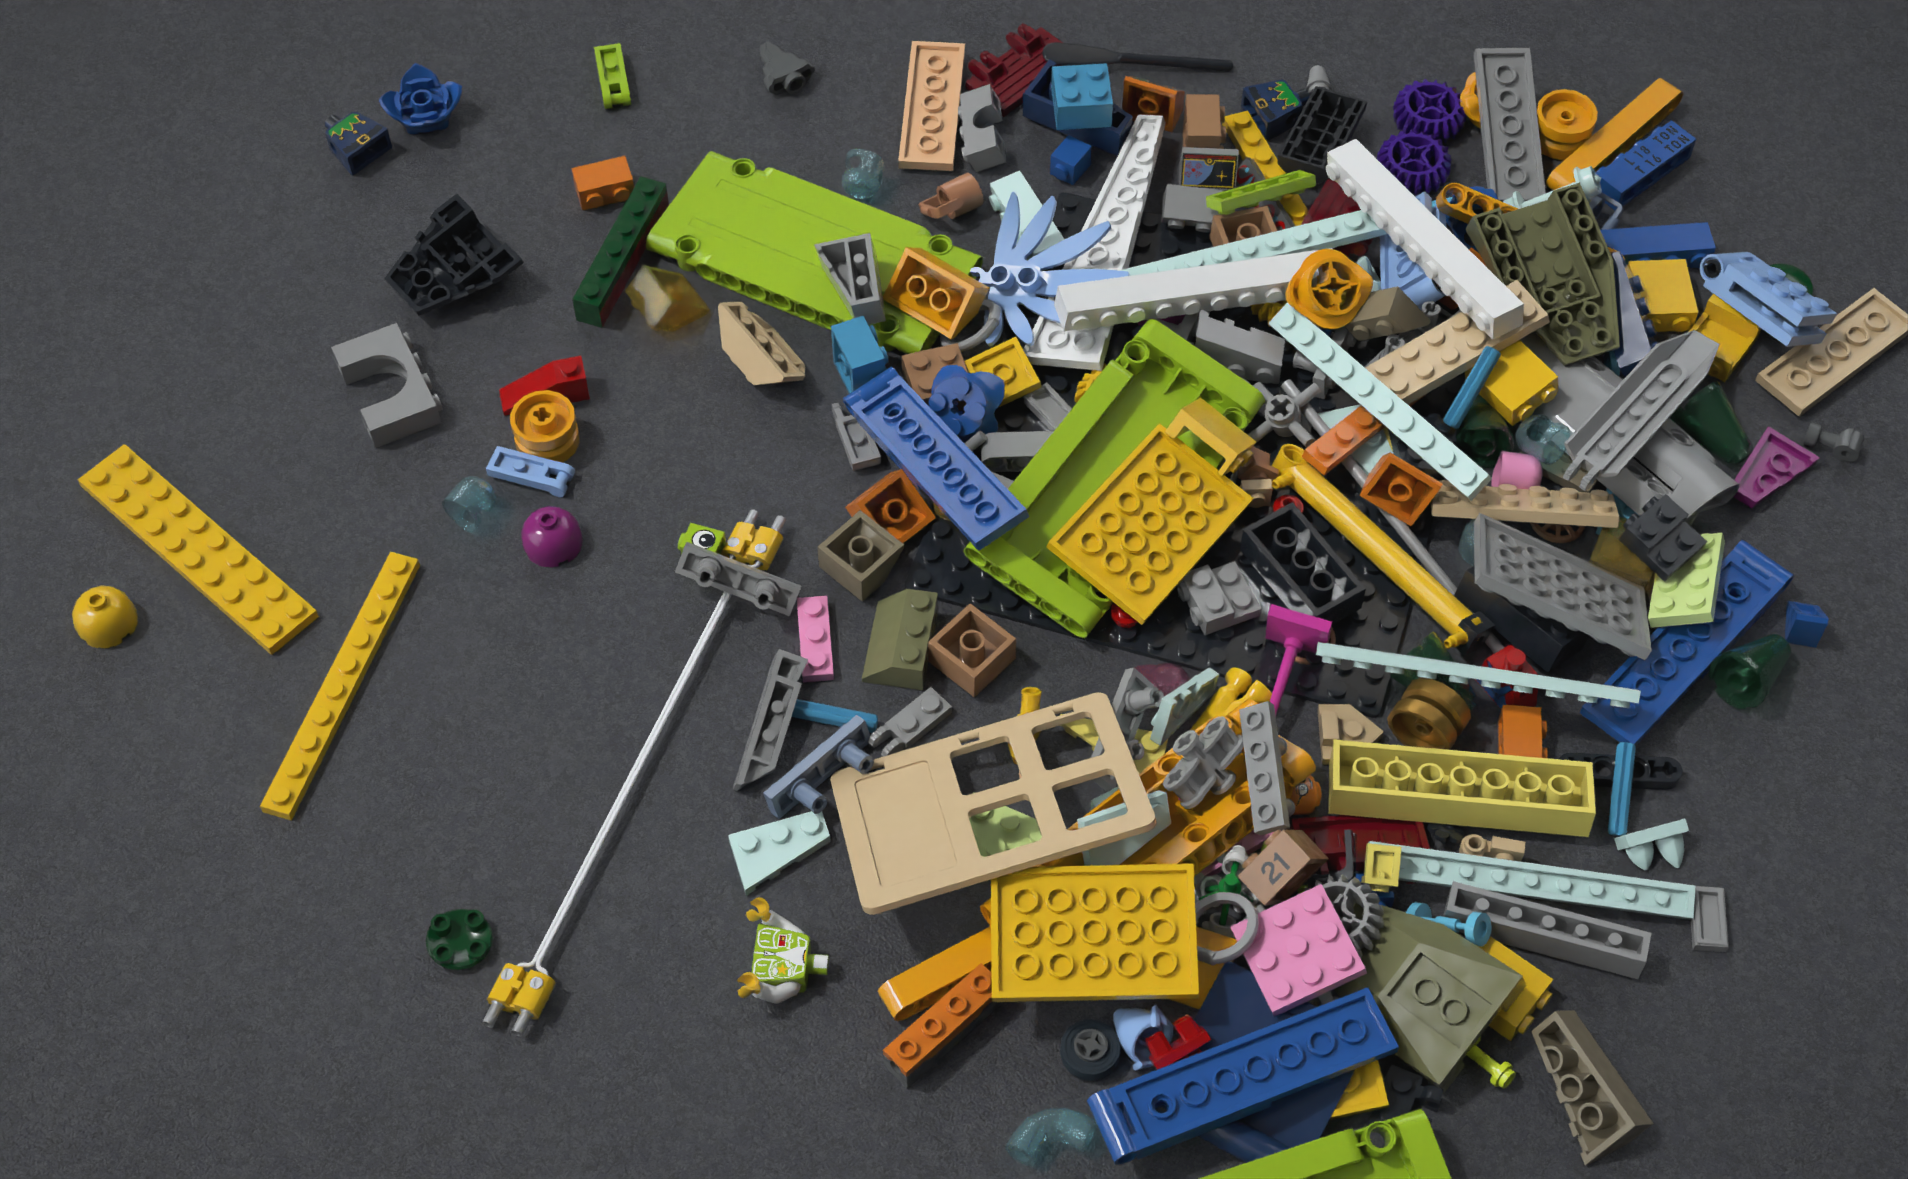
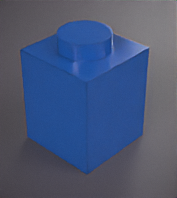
(1070, 160)

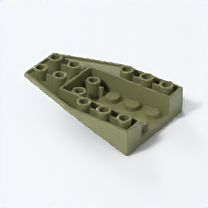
(1562, 264)
(1433, 991)

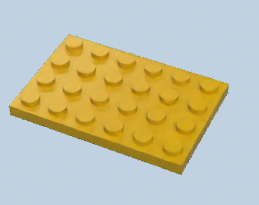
(1149, 523)
(1094, 933)

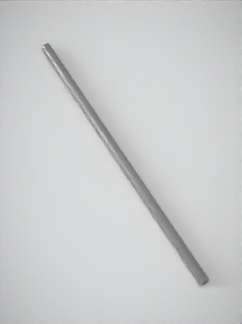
(1400, 527)

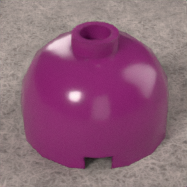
(551, 536)

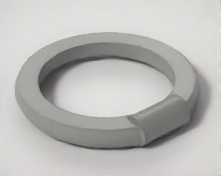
(984, 333)
(1233, 952)

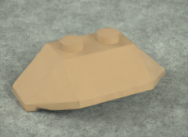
(757, 347)

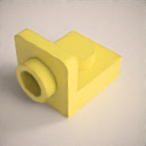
(1381, 866)

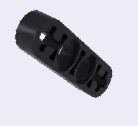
(1645, 763)

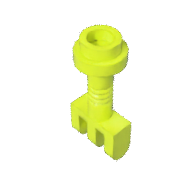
(1501, 1074)

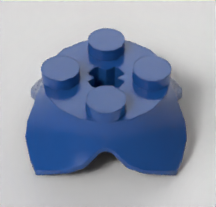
(422, 101)
(979, 390)

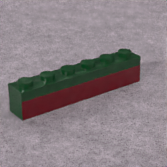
(620, 252)

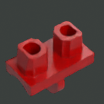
(1191, 1038)

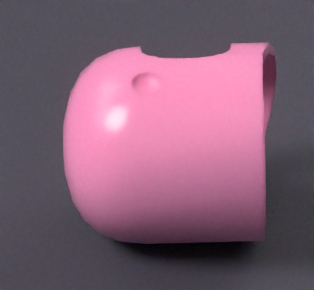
(1517, 470)

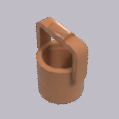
(955, 198)

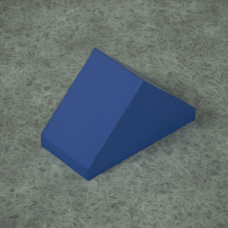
(1804, 624)

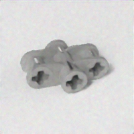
(1204, 762)

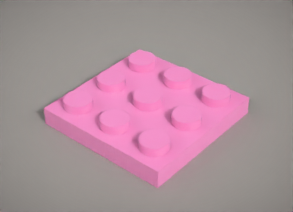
(1300, 950)

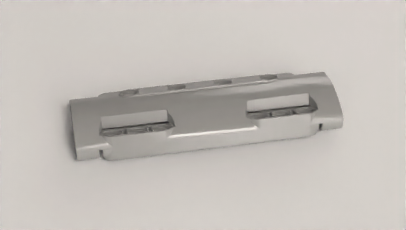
(1669, 453)

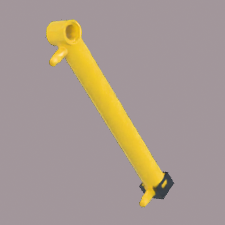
(1466, 629)

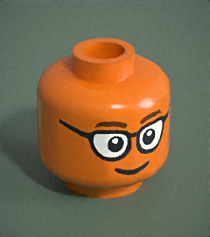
(1306, 796)

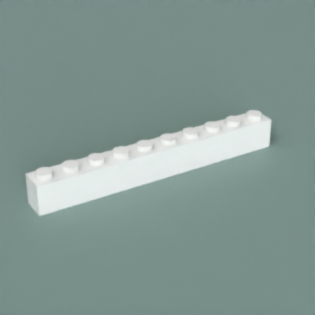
(1425, 239)
(1177, 291)

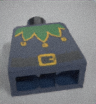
(1273, 106)
(356, 140)

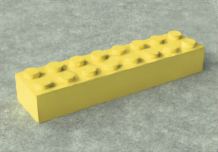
(1461, 788)

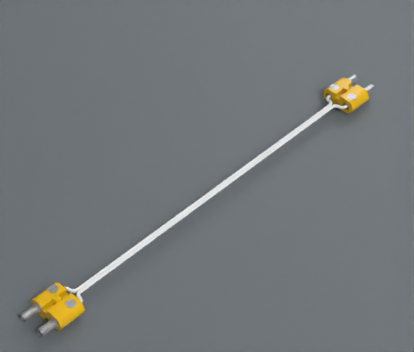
(530, 990)

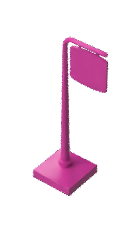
(1296, 632)

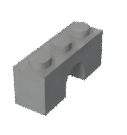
(982, 141)

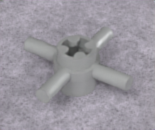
(1278, 406)

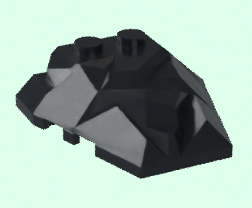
(450, 259)

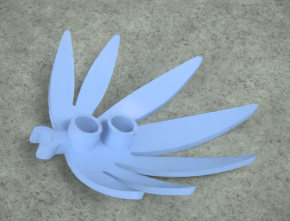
(1020, 280)

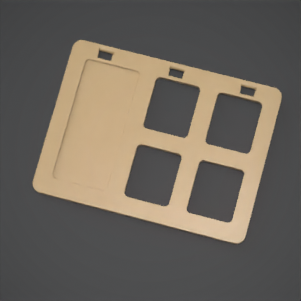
(913, 826)

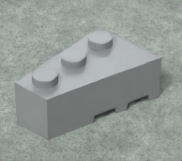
(855, 275)
(1246, 353)

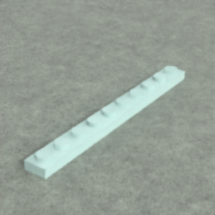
(1302, 238)
(1381, 402)
(1490, 676)
(1547, 882)

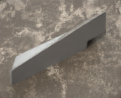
(771, 718)

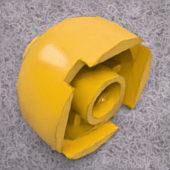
(104, 616)

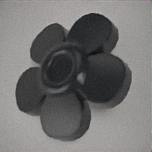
(1445, 831)

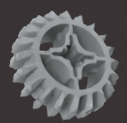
(1343, 897)

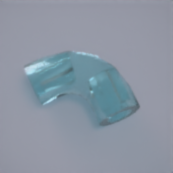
(1050, 1127)

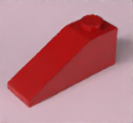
(559, 376)

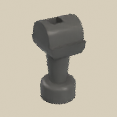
(1845, 445)

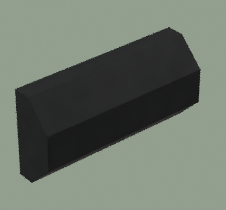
(1322, 126)

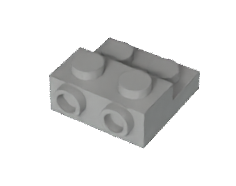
(1218, 597)

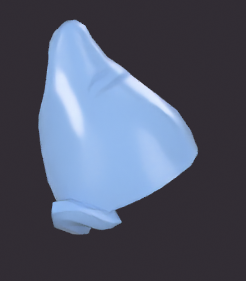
(1134, 1026)

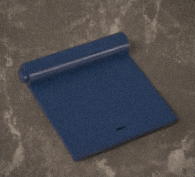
(1237, 1009)

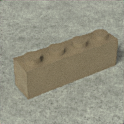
(1594, 1094)

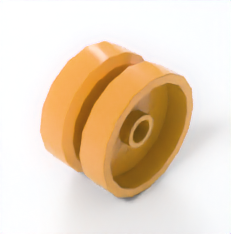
(1564, 122)
(545, 425)

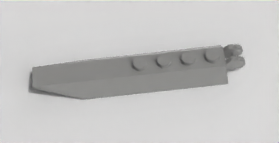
(1639, 406)

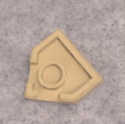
(1346, 724)

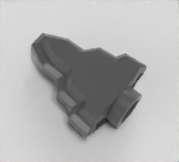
(784, 70)

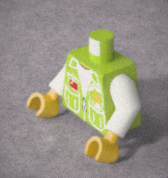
(780, 958)

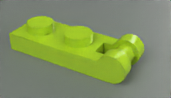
(612, 75)

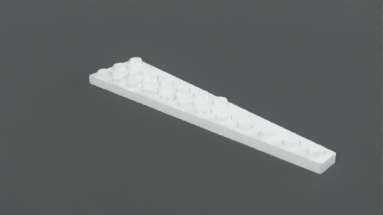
(1122, 205)

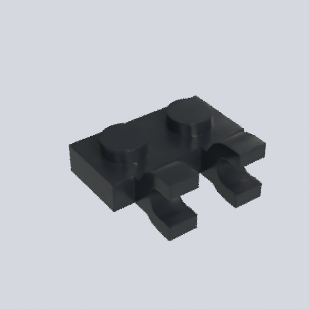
(1402, 1091)

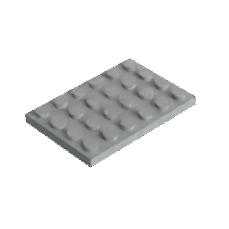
(1561, 586)

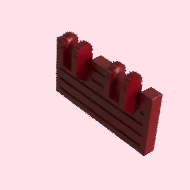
(1013, 70)
(1332, 203)
(1329, 836)

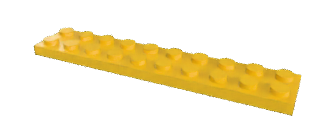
(198, 549)

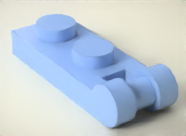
(530, 470)

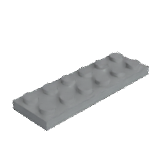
(1509, 122)

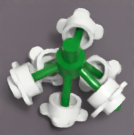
(1209, 885)

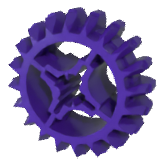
(1429, 108)
(1414, 155)

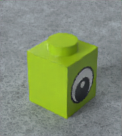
(703, 537)

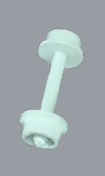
(1586, 177)

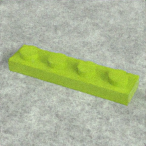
(1268, 189)

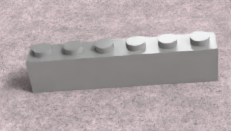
(1553, 930)

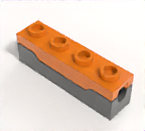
(941, 1027)

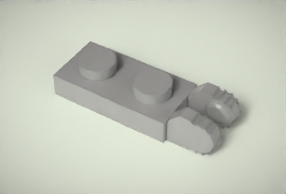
(856, 441)
(912, 722)

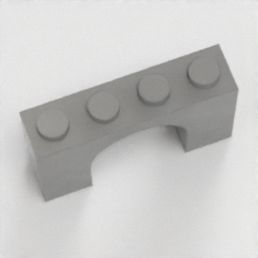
(389, 352)

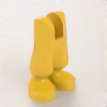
(1225, 698)

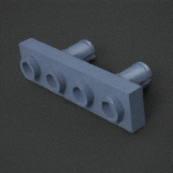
(827, 758)

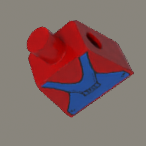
(1512, 660)

